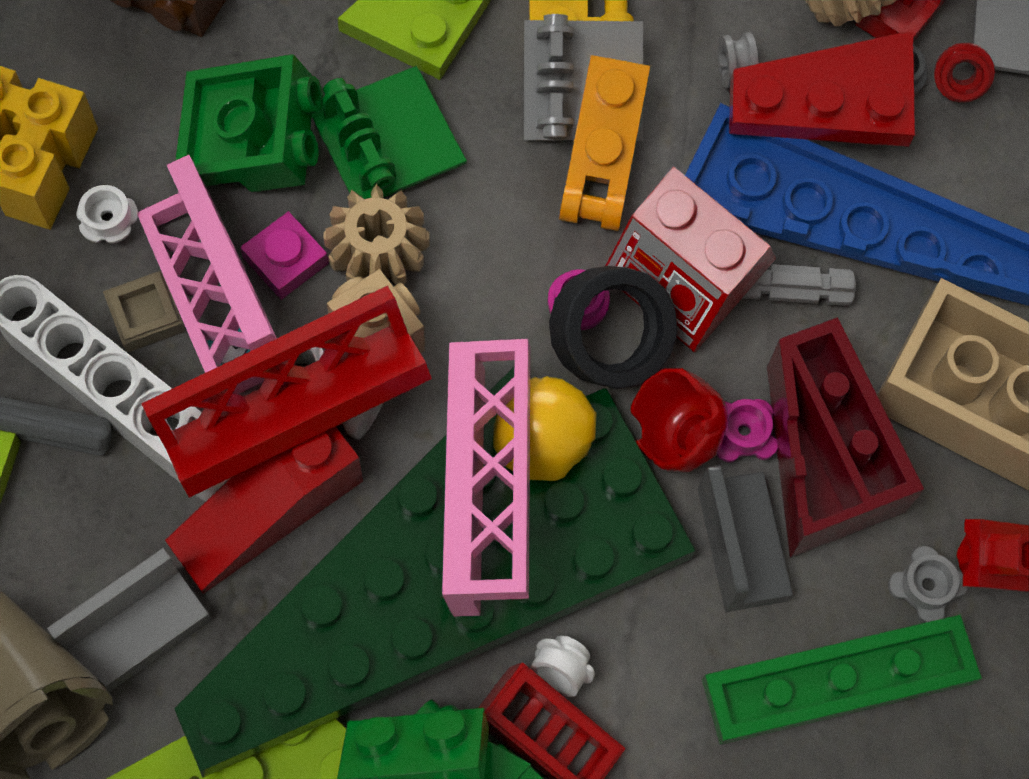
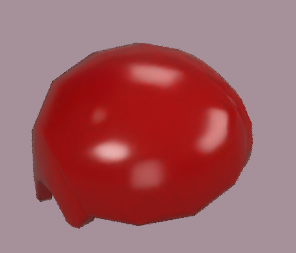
(679, 420)

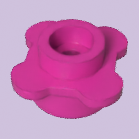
(759, 442)

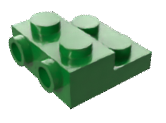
(251, 123)

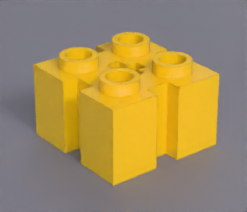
(37, 138)

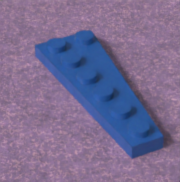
(857, 212)

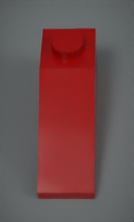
(264, 507)

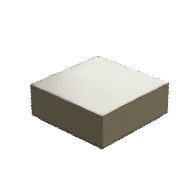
(144, 311)

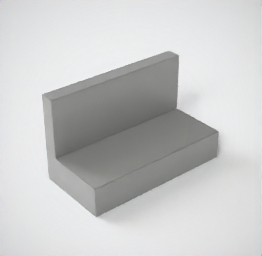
(131, 621)

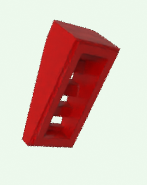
(563, 712)

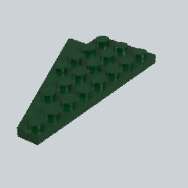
(376, 605)

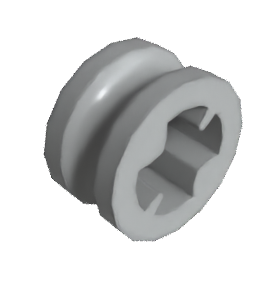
(735, 54)

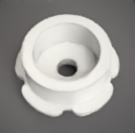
(105, 200)
(563, 664)

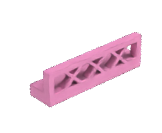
(224, 268)
(467, 476)

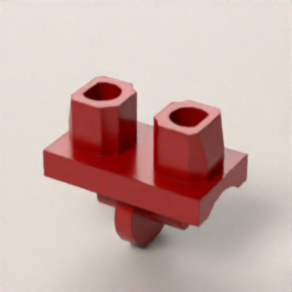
(995, 555)

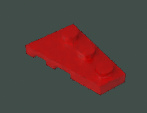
(830, 94)

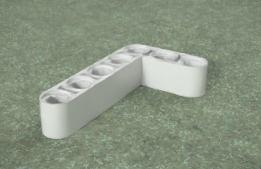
(95, 366)

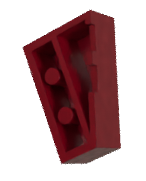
(833, 441)

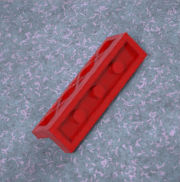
(293, 399)

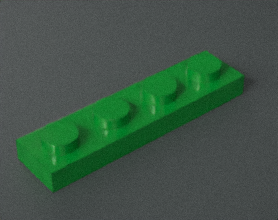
(840, 679)

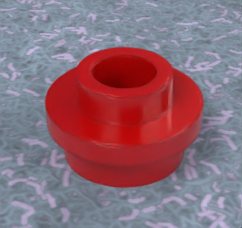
(968, 89)

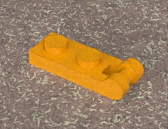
(605, 140)

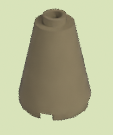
(46, 697)

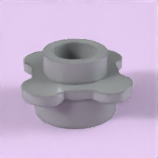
(933, 567)

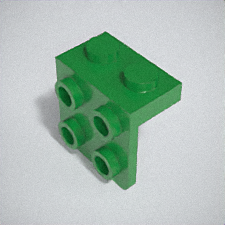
(417, 746)

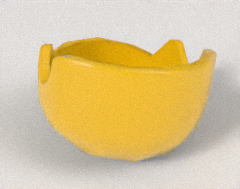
(559, 428)

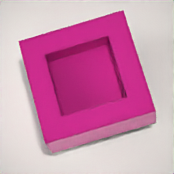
(284, 255)

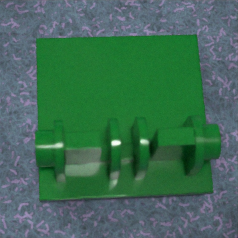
(386, 133)

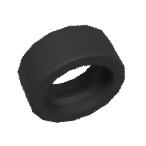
(657, 337)

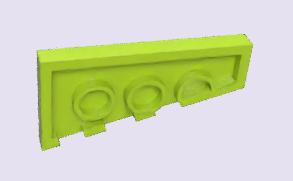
(414, 30)

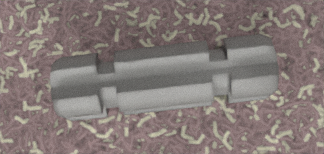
(805, 285)

